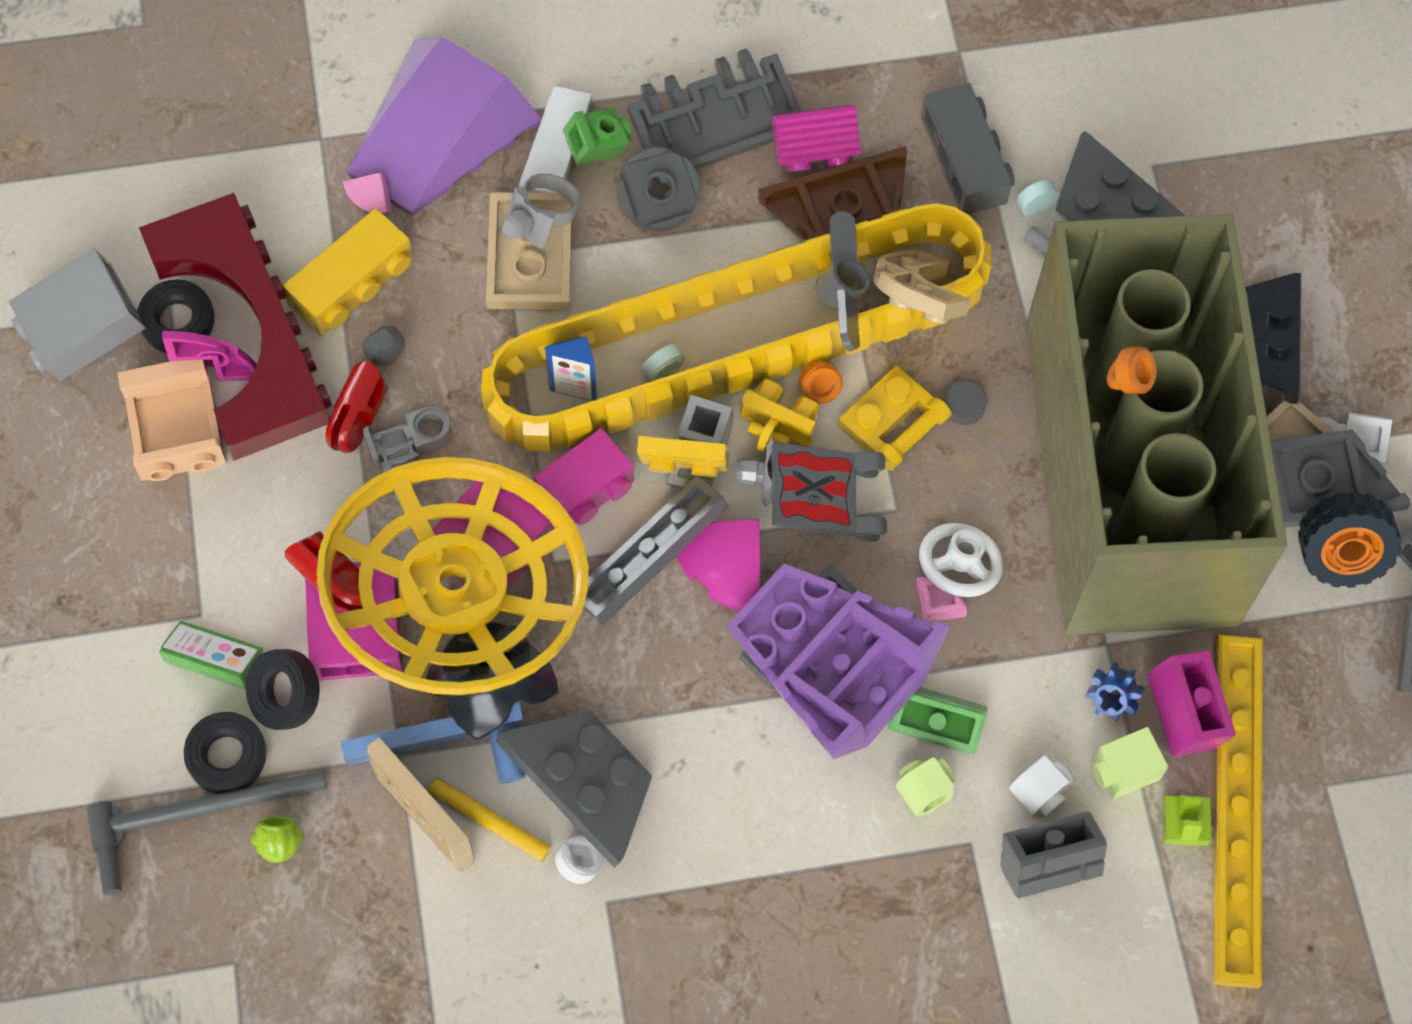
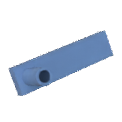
(435, 734)

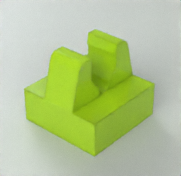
(1186, 820)

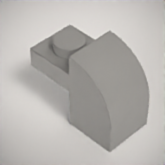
(702, 423)

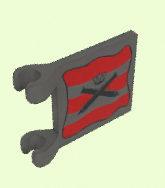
(818, 490)

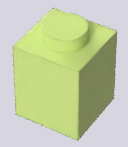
(1129, 763)

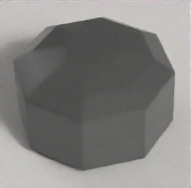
(384, 345)

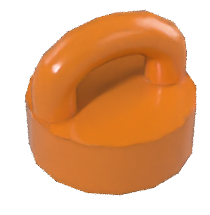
(1132, 371)
(820, 381)

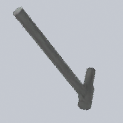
(108, 824)

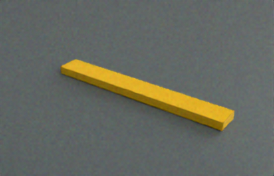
(1239, 817)

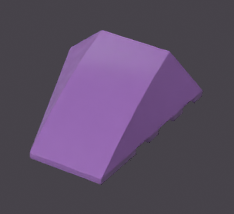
(440, 123)
(836, 655)

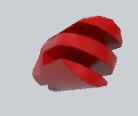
(355, 407)
(344, 576)

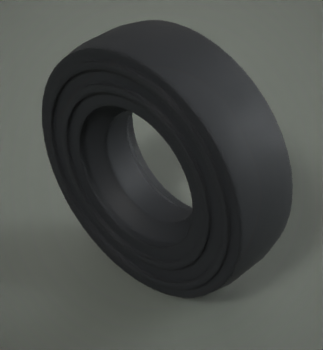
(171, 293)
(261, 689)
(208, 731)

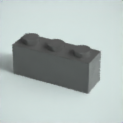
(967, 148)

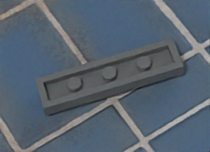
(652, 548)

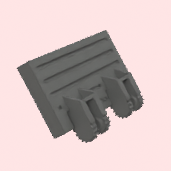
(721, 115)

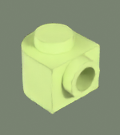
(926, 785)

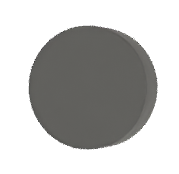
(966, 402)

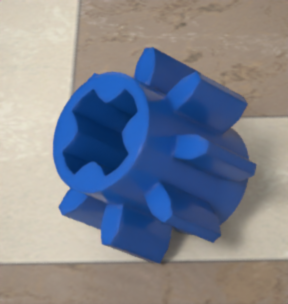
(1107, 701)

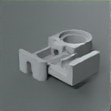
(396, 450)

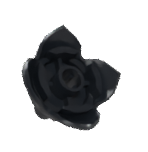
(487, 711)

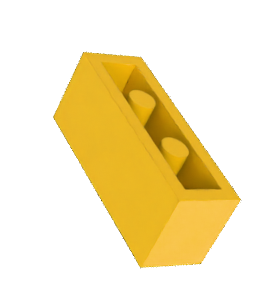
(348, 272)

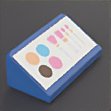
(571, 369)

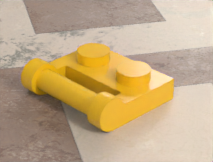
(887, 407)

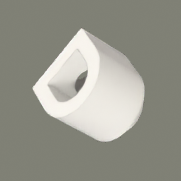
(1042, 786)

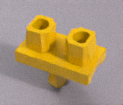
(776, 422)

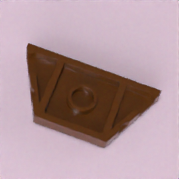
(861, 187)

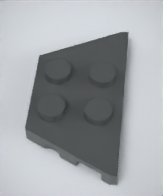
(1106, 188)
(1328, 465)
(584, 775)

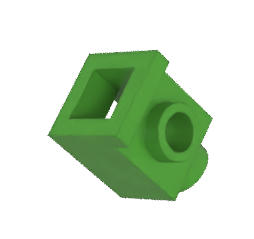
(597, 135)

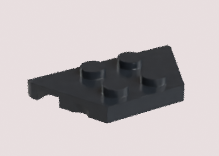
(1276, 332)

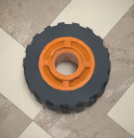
(1349, 539)

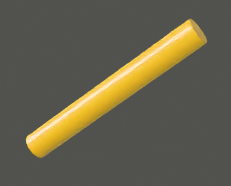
(490, 819)

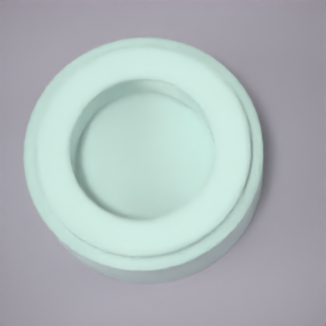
(1037, 198)
(663, 362)

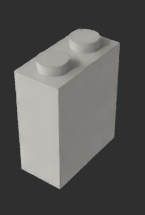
(75, 315)

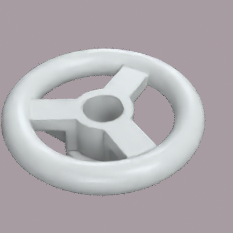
(963, 555)

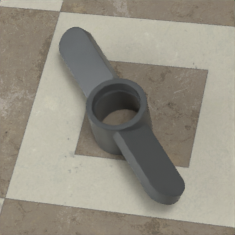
(844, 279)

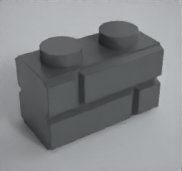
(1053, 854)

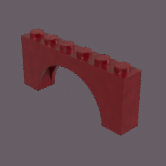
(281, 394)

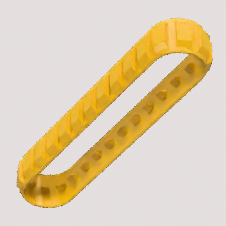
(714, 290)

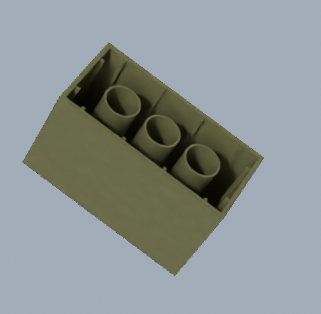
(1168, 493)

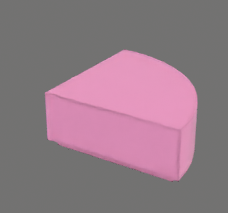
(369, 193)
(936, 603)

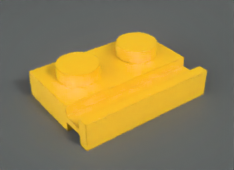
(666, 454)

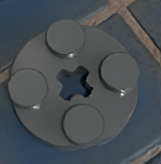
(669, 169)

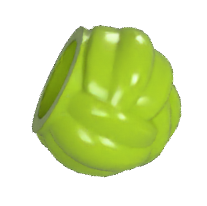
(277, 838)

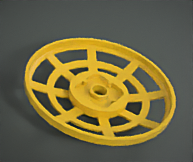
(457, 556)

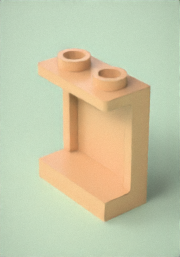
(172, 419)

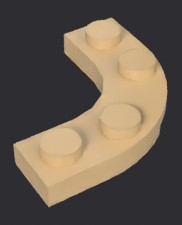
(905, 280)

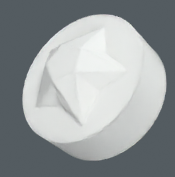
(578, 859)

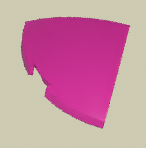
(229, 361)
(726, 561)

